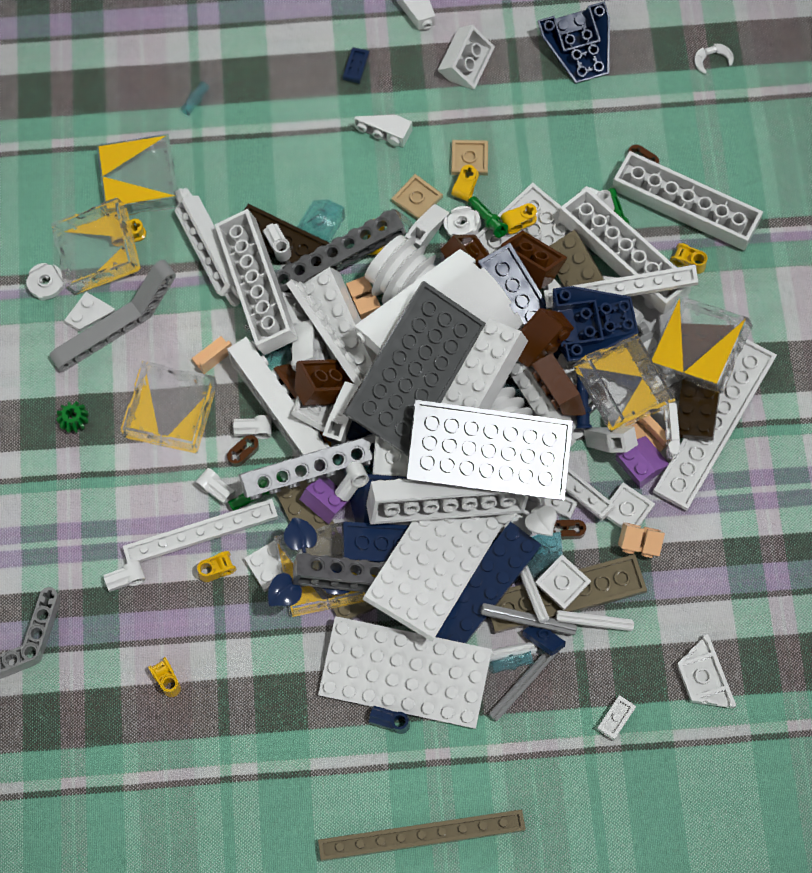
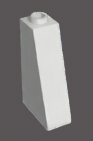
(419, 12)

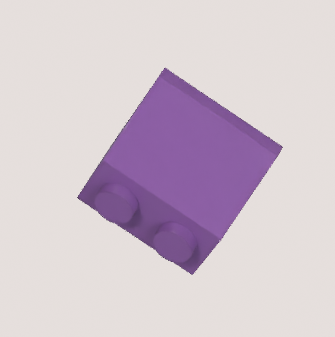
(642, 462)
(322, 499)

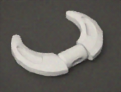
(719, 48)

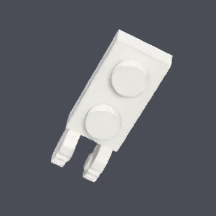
(672, 431)

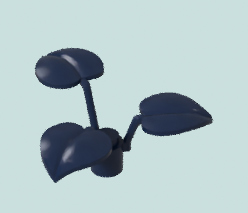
(282, 592)

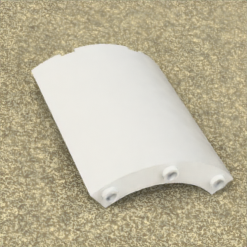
(458, 280)

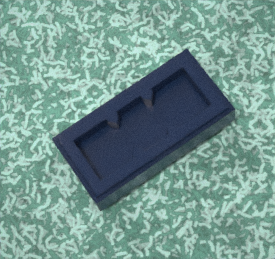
(356, 65)
(544, 639)

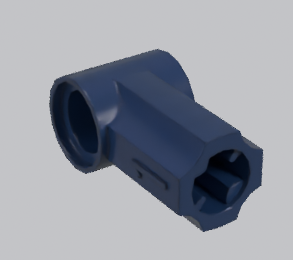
(388, 718)

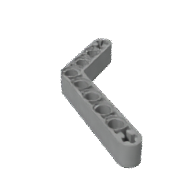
(119, 322)
(31, 644)

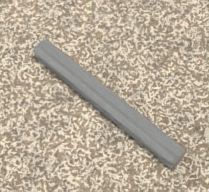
(527, 619)
(520, 686)

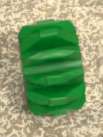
(69, 411)

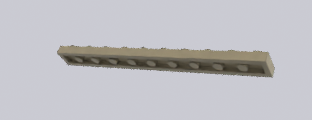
(421, 835)

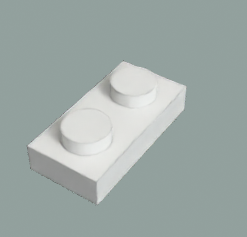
(616, 717)

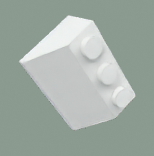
(466, 57)
(309, 344)

